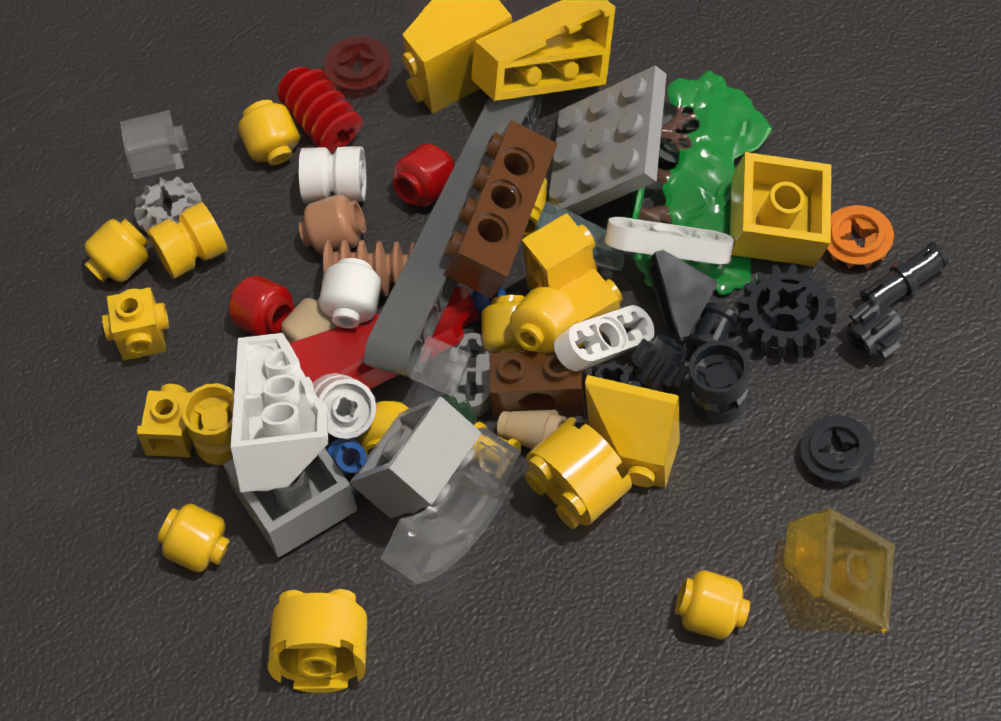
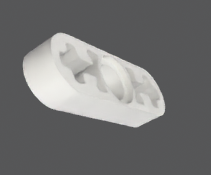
(677, 240)
(596, 348)

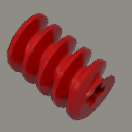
(319, 108)

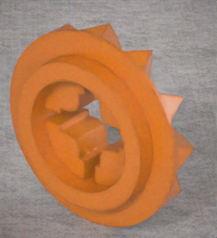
(869, 224)

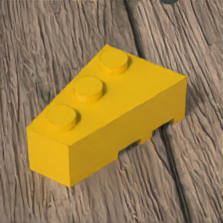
(546, 51)

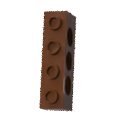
(500, 208)

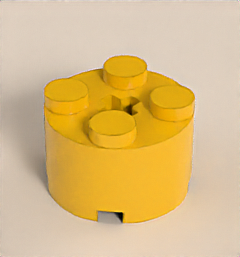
(576, 473)
(318, 640)

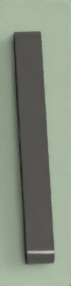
(422, 288)

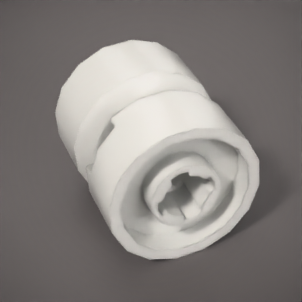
(332, 174)
(348, 404)

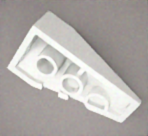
(275, 415)

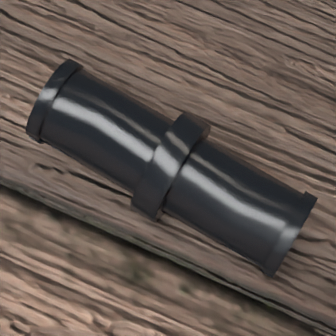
(906, 276)

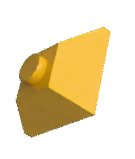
(638, 427)

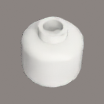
(350, 292)

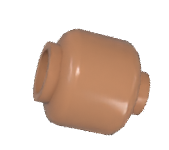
(334, 220)

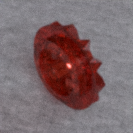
(341, 59)

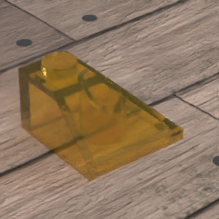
(843, 565)

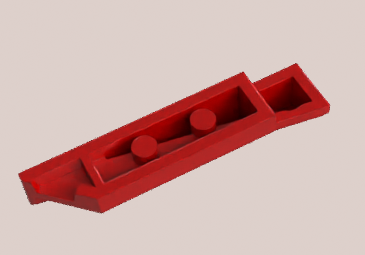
(343, 349)

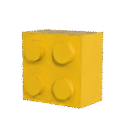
(780, 209)

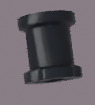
(728, 323)

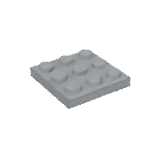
(608, 143)

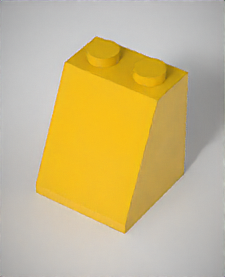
(442, 48)

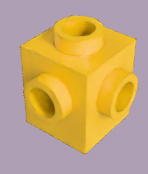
(136, 323)

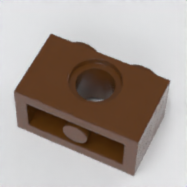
(534, 383)

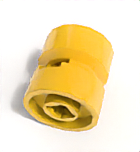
(184, 241)
(209, 421)

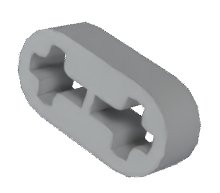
(476, 375)

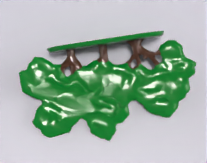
(701, 182)

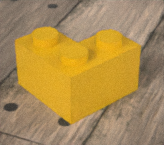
(563, 259)

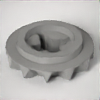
(150, 203)

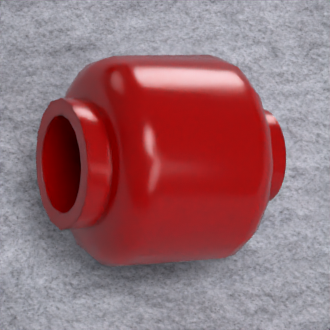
(422, 174)
(260, 305)

